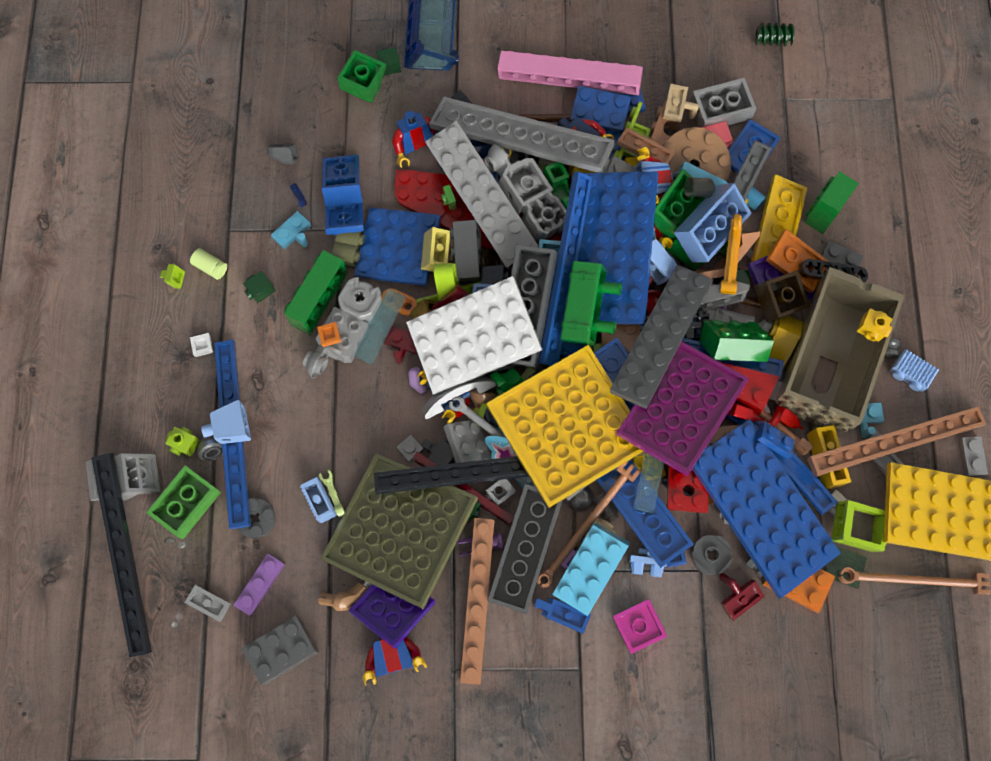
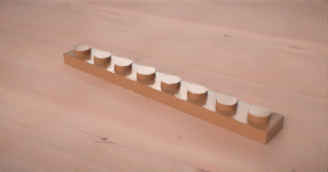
(477, 601)

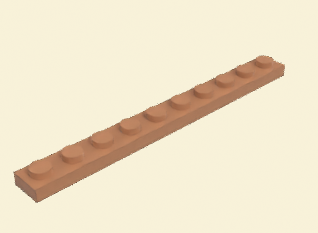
(896, 441)

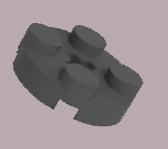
(266, 517)
(710, 566)

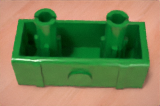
(584, 304)

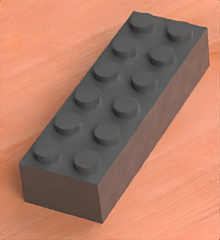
(534, 275)
(524, 551)

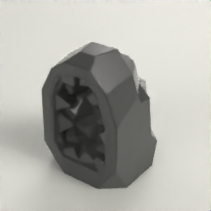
(284, 153)

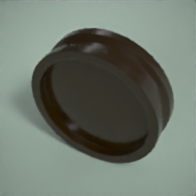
(489, 257)

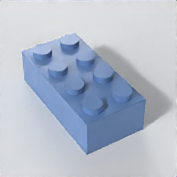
(710, 223)

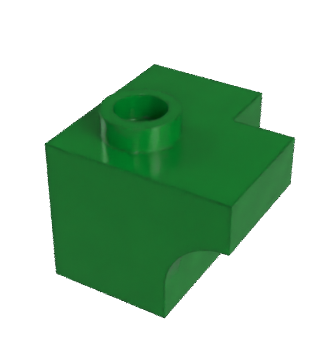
(506, 380)

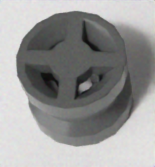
(891, 352)

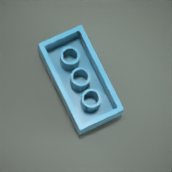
(591, 568)

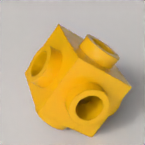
(875, 325)

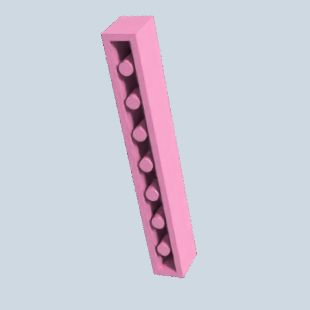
(570, 72)

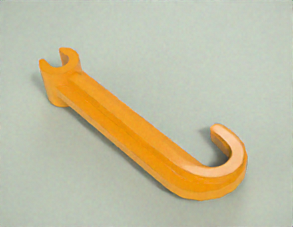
(729, 284)

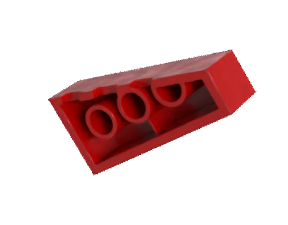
(757, 390)

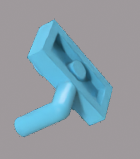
(292, 230)
(873, 415)

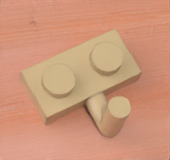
(677, 102)

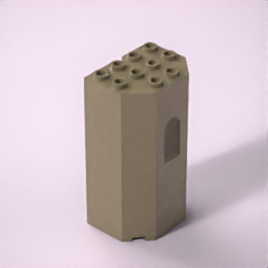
(832, 334)

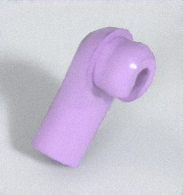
(414, 380)

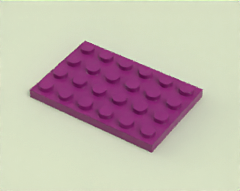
(684, 409)

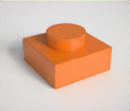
(329, 334)

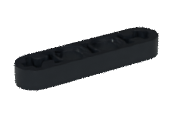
(817, 273)

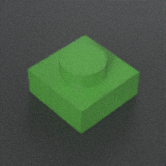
(448, 197)

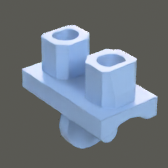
(638, 562)

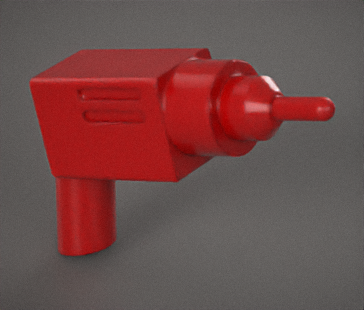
(744, 413)
(786, 418)

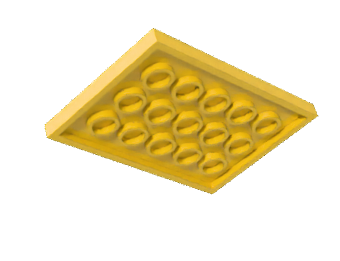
(938, 511)

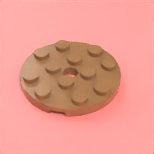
(701, 146)

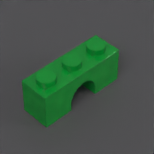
(558, 179)

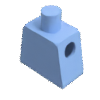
(228, 424)

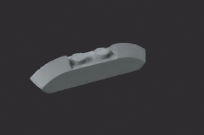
(716, 299)

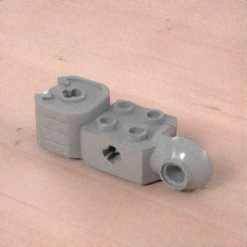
(528, 193)
(357, 309)

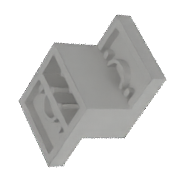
(135, 472)

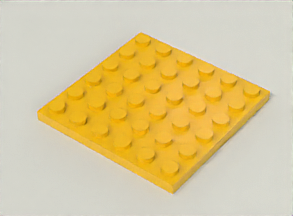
(565, 425)

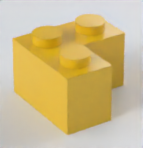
(786, 334)

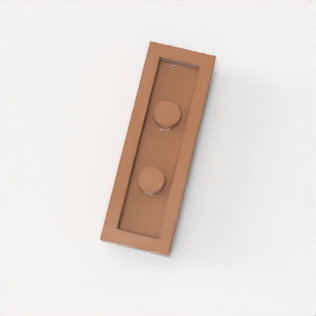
(632, 141)

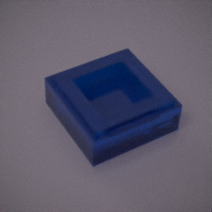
(298, 195)

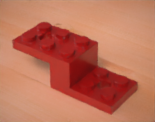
(675, 497)

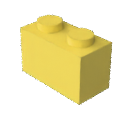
(435, 248)

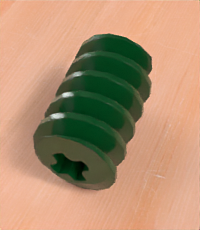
(774, 33)

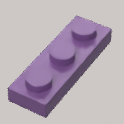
(259, 585)

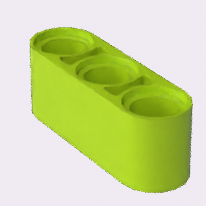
(445, 278)

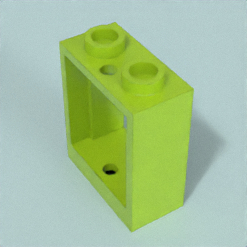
(843, 526)

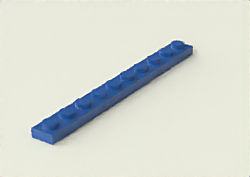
(567, 254)
(233, 452)

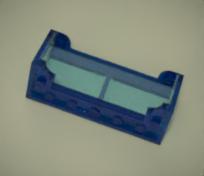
(430, 35)

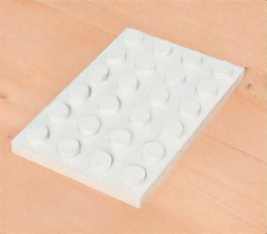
(474, 335)

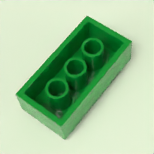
(315, 292)

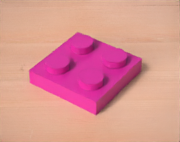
(639, 626)

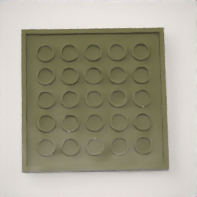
(399, 536)

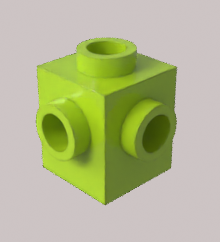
(182, 441)

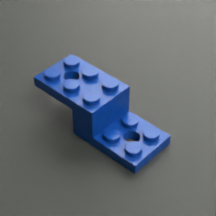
(342, 194)

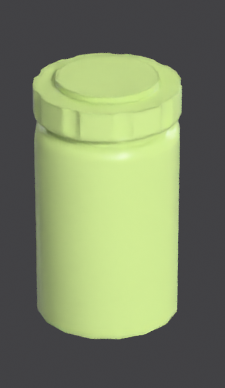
(208, 263)

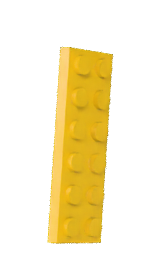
(780, 212)

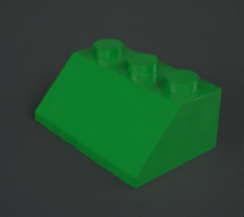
(675, 206)

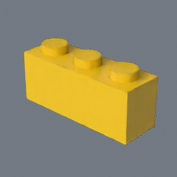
(824, 440)

